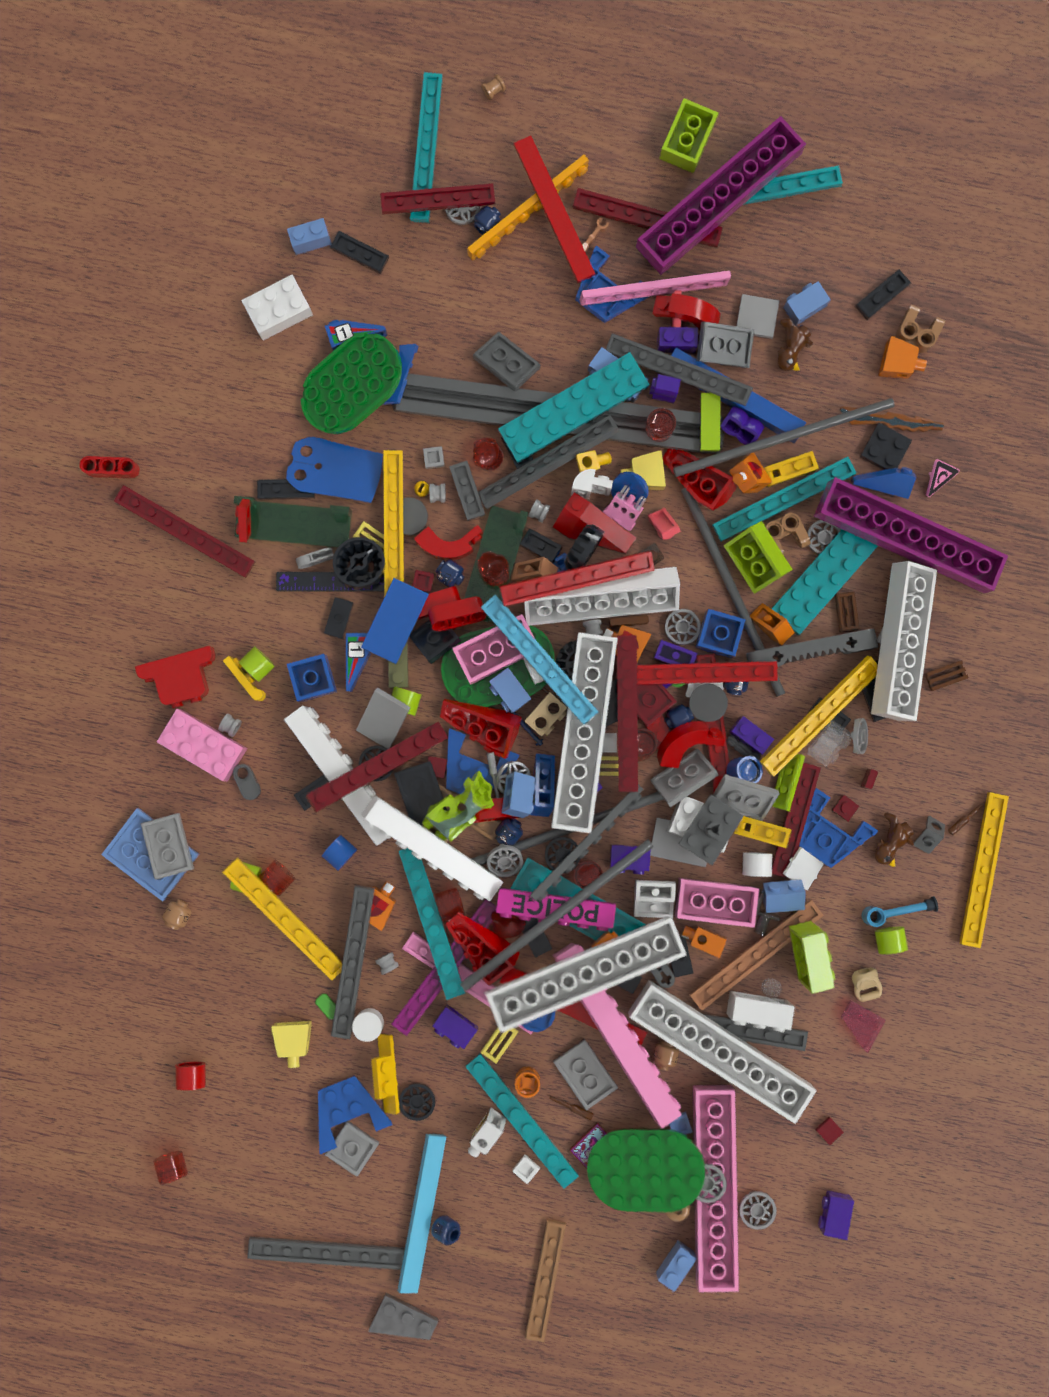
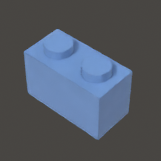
(309, 236)
(807, 303)
(509, 690)
(518, 795)
(784, 896)
(676, 1265)

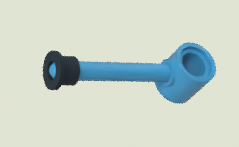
(928, 905)

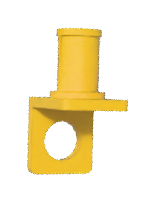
(592, 460)

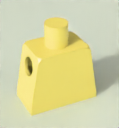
(650, 469)
(292, 1040)

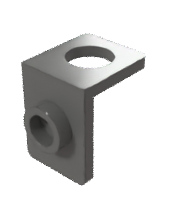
(930, 836)

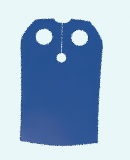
(344, 471)

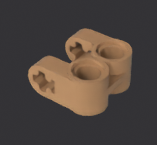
(908, 323)
(798, 531)

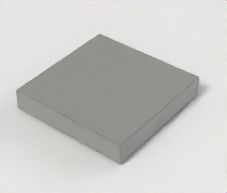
(758, 314)
(353, 1148)

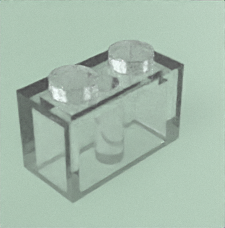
(829, 743)

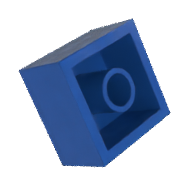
(720, 633)
(311, 678)

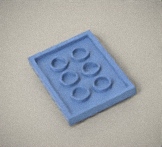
(130, 855)

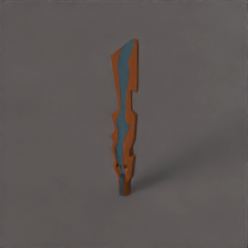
(895, 420)

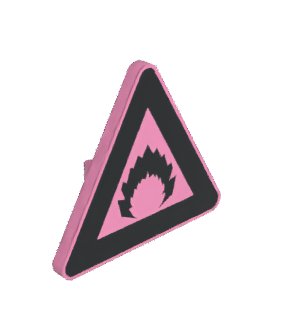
(940, 476)

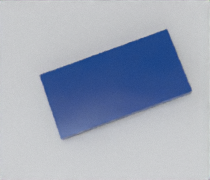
(395, 621)

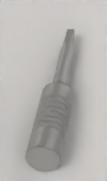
(493, 771)

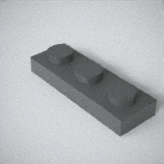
(467, 490)

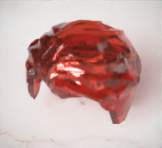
(487, 454)
(493, 568)
(507, 927)

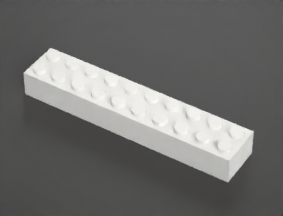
(581, 742)
(585, 973)
(722, 1051)

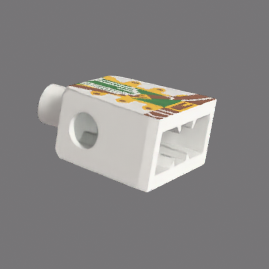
(487, 1133)

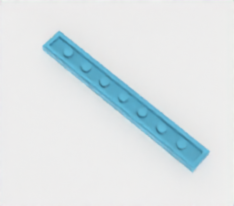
(539, 659)
(421, 1213)

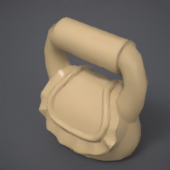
(866, 979)

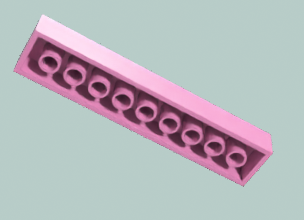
(628, 1053)
(716, 1221)

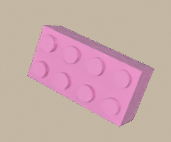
(488, 653)
(202, 745)
(716, 902)

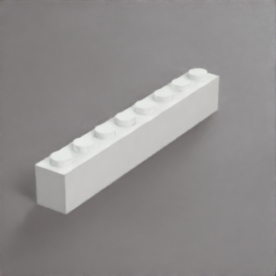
(432, 848)

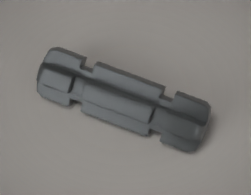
(741, 747)

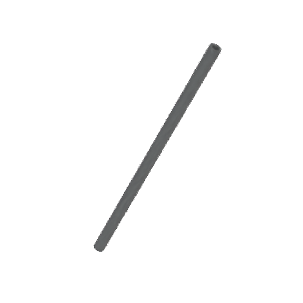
(783, 437)
(728, 580)
(555, 833)
(556, 915)

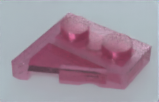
(863, 1024)

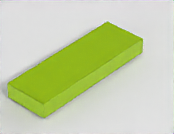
(709, 422)
(787, 782)

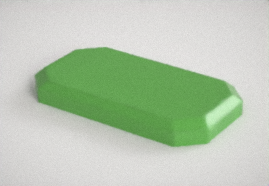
(326, 1005)

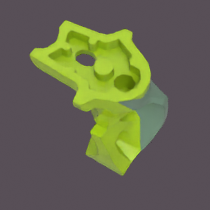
(453, 821)

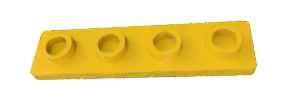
(385, 1075)

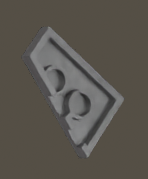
(402, 1319)

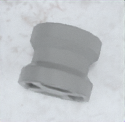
(437, 493)
(539, 511)
(593, 627)
(229, 725)
(387, 963)

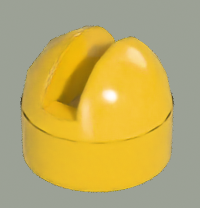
(425, 491)

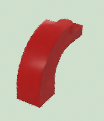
(686, 308)
(448, 550)
(684, 737)

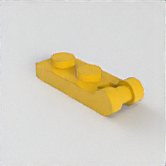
(792, 468)
(245, 679)
(764, 832)

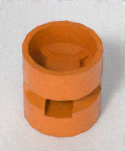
(527, 1082)

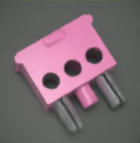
(624, 509)

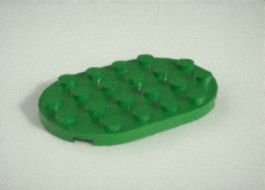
(351, 383)
(479, 692)
(646, 1170)

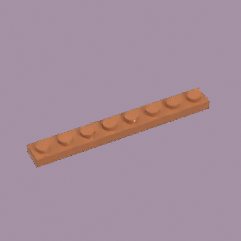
(752, 957)

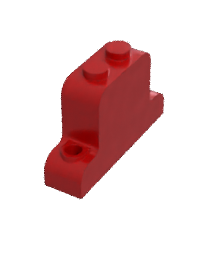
(179, 676)

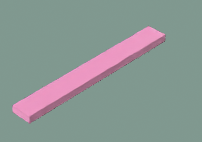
(654, 288)
(420, 949)

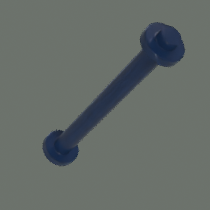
(539, 742)

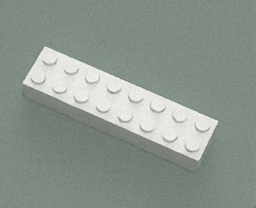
(622, 597)
(904, 641)
(331, 761)

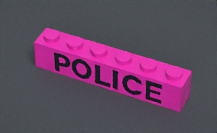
(586, 913)

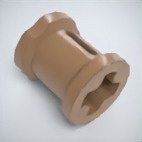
(493, 87)

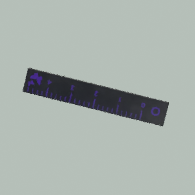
(318, 582)

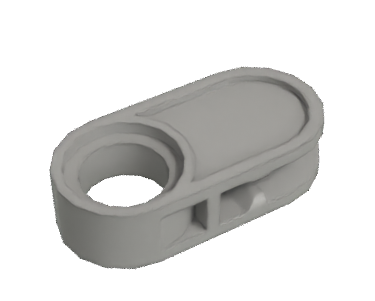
(314, 558)

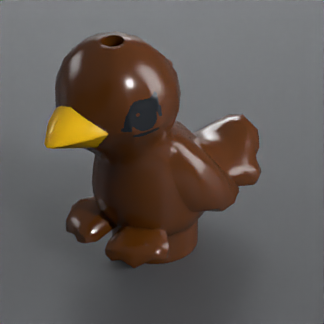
(796, 340)
(896, 838)

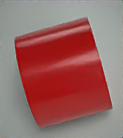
(190, 1075)

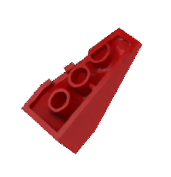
(707, 486)
(580, 512)
(486, 725)
(480, 945)

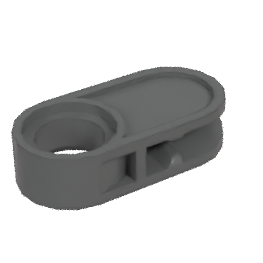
(248, 786)

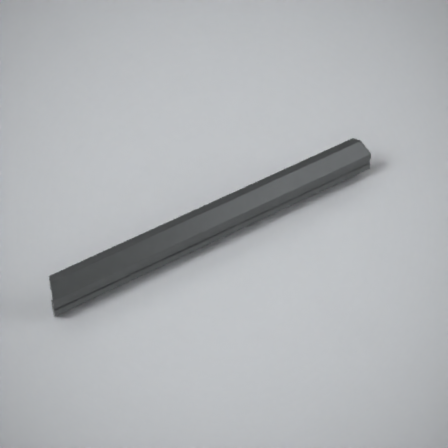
(501, 405)

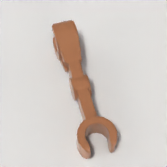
(592, 237)

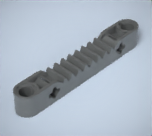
(859, 640)

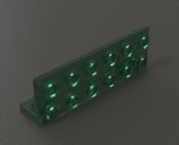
(298, 523)
(502, 537)

